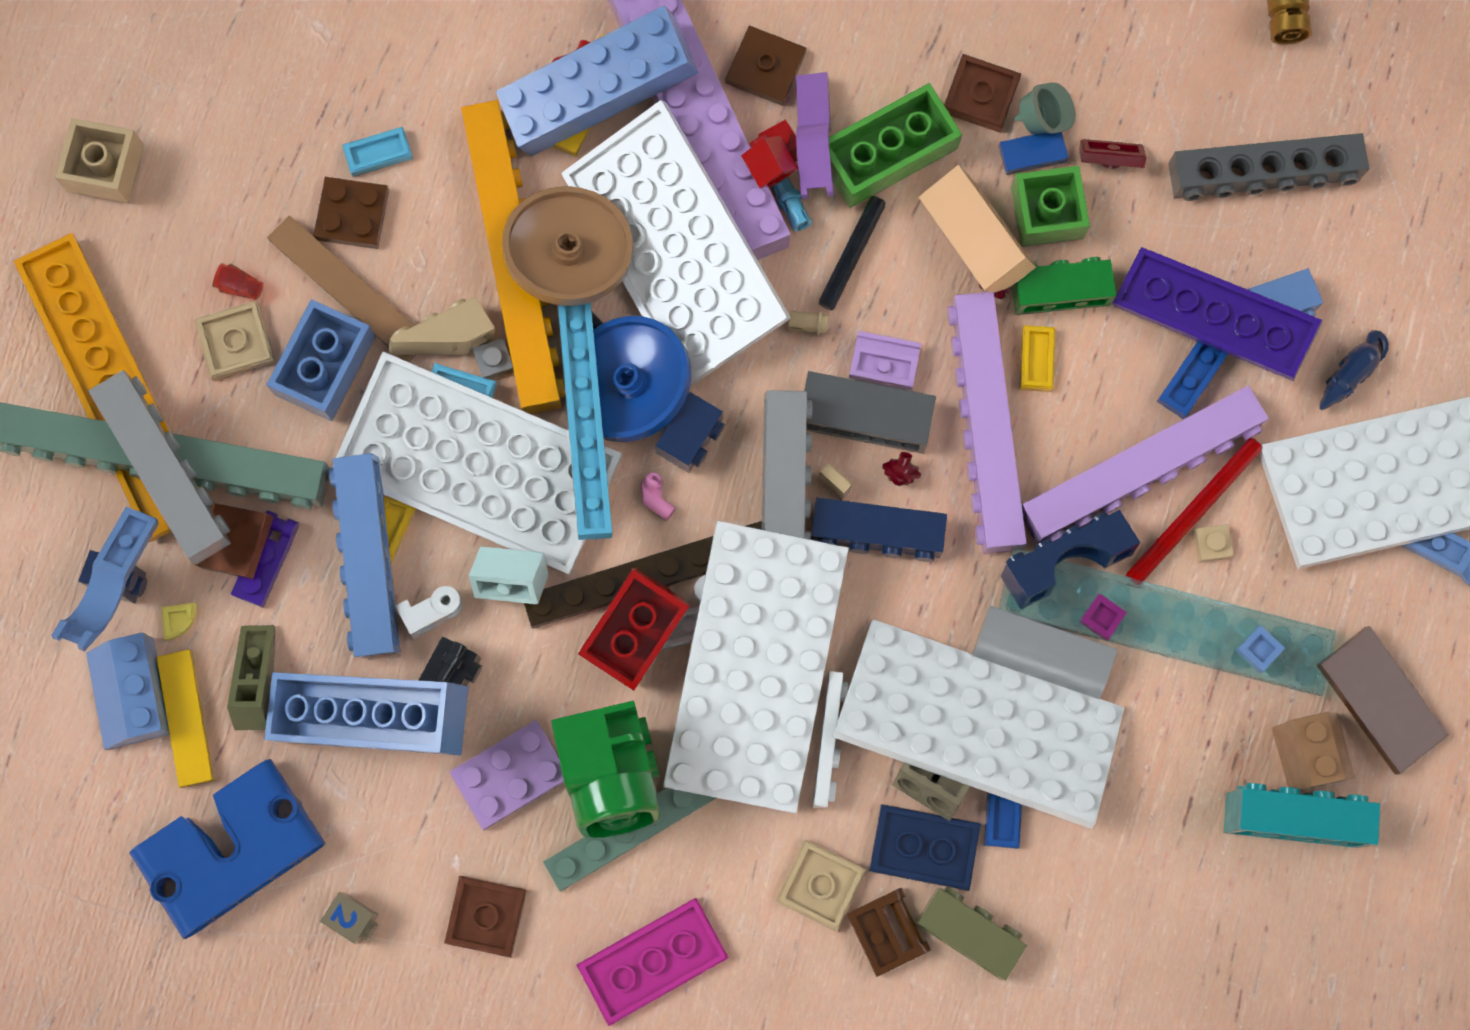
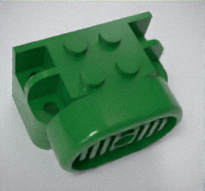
(608, 770)

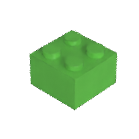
(1050, 206)

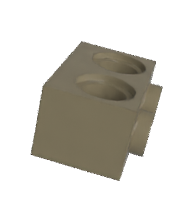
(931, 789)

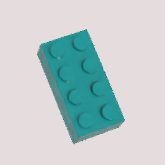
(1302, 818)

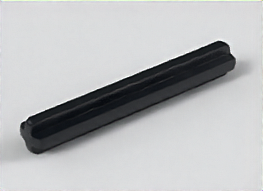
(852, 253)

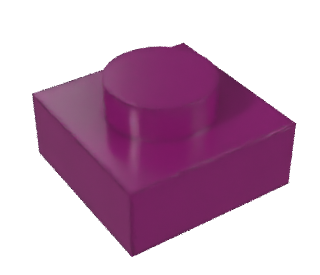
(1102, 617)

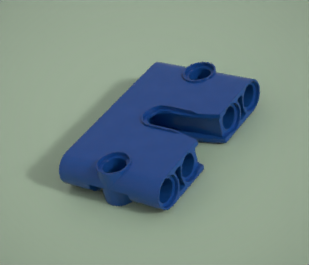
(263, 851)

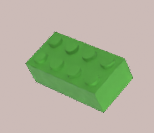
(891, 144)

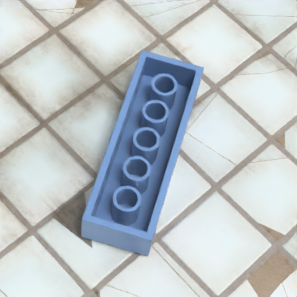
(597, 81)
(367, 713)

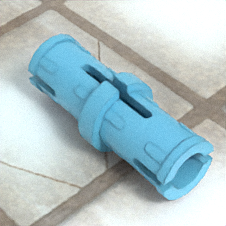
(791, 203)

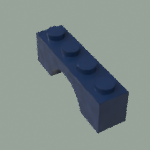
(1104, 541)

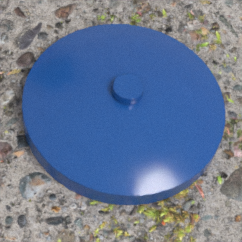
(640, 376)

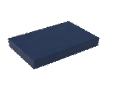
(924, 847)

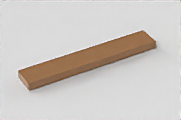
(338, 280)

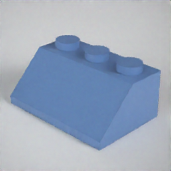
(127, 690)

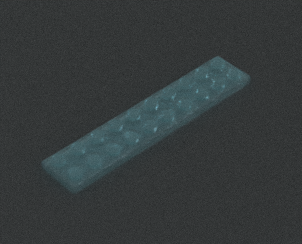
(1181, 625)

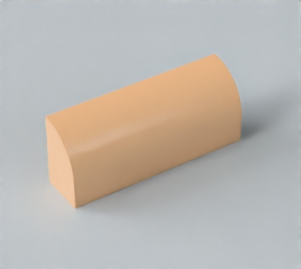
(976, 231)

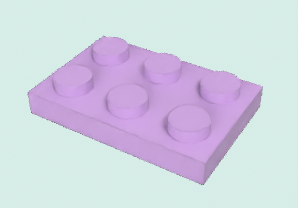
(509, 775)

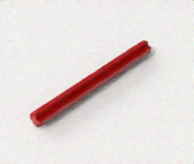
(1195, 510)

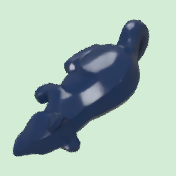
(1354, 369)

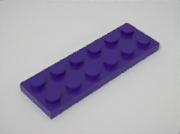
(1217, 313)

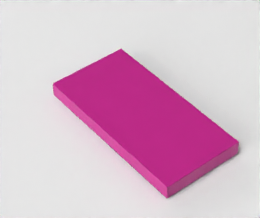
(652, 961)

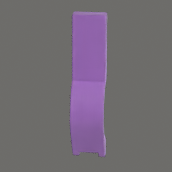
(813, 133)

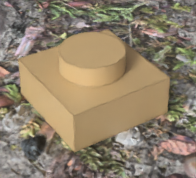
(1213, 543)

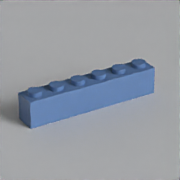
(365, 555)

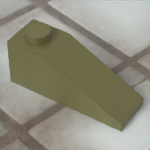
(252, 677)

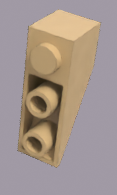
(447, 333)

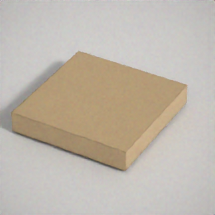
(234, 340)
(820, 885)

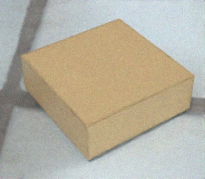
(835, 481)

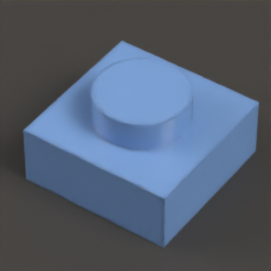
(1260, 649)

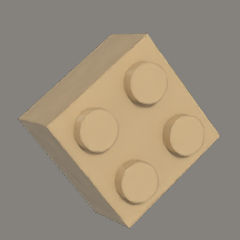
(99, 160)

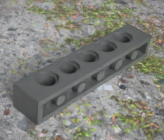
(1345, 150)

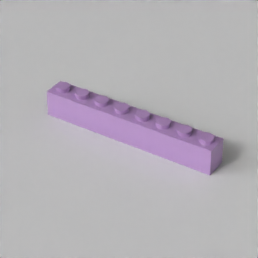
(987, 422)
(1144, 464)

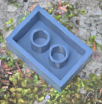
(321, 360)

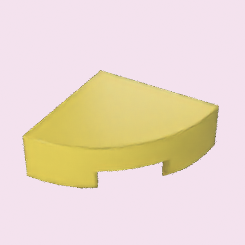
(178, 619)

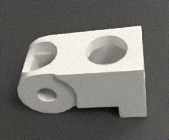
(432, 612)

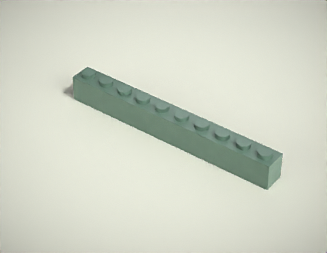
(215, 463)

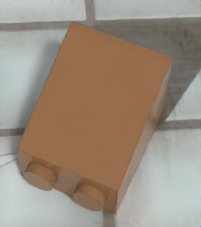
(1313, 751)

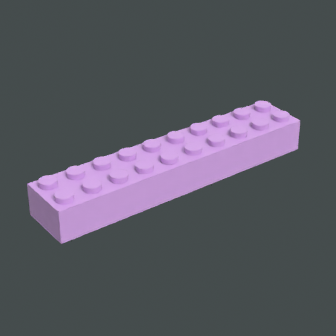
(715, 135)

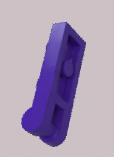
(269, 565)

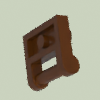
(878, 937)

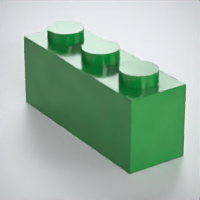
(1065, 286)

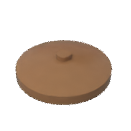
(567, 245)

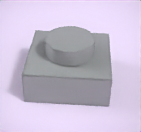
(493, 359)

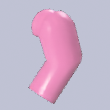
(652, 496)

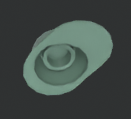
(1047, 109)

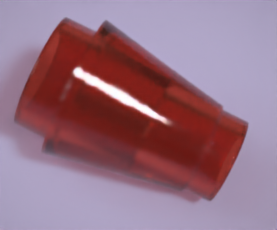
(236, 282)

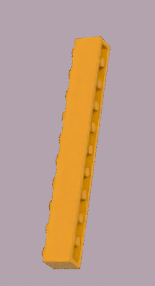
(522, 313)

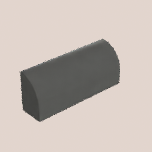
(869, 412)

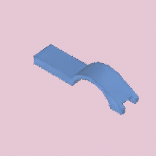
(1447, 552)
(108, 579)

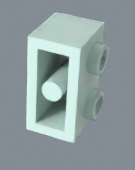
(508, 575)

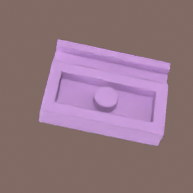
(885, 360)

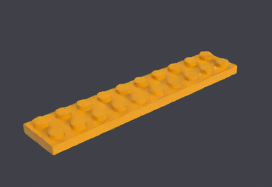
(85, 338)

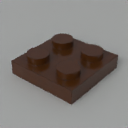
(351, 212)

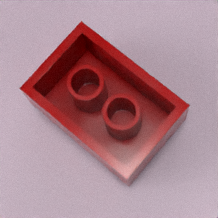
(634, 628)

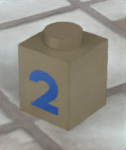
(350, 918)

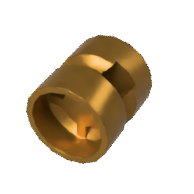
(1289, 21)

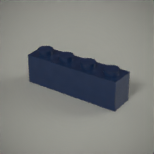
(879, 528)

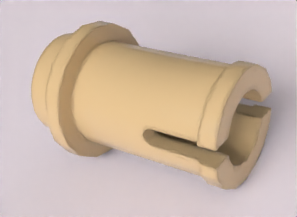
(808, 322)

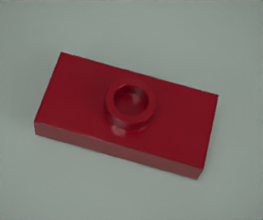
(1112, 154)

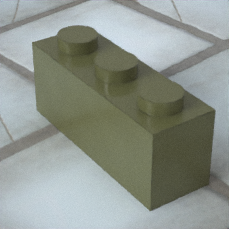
(972, 932)

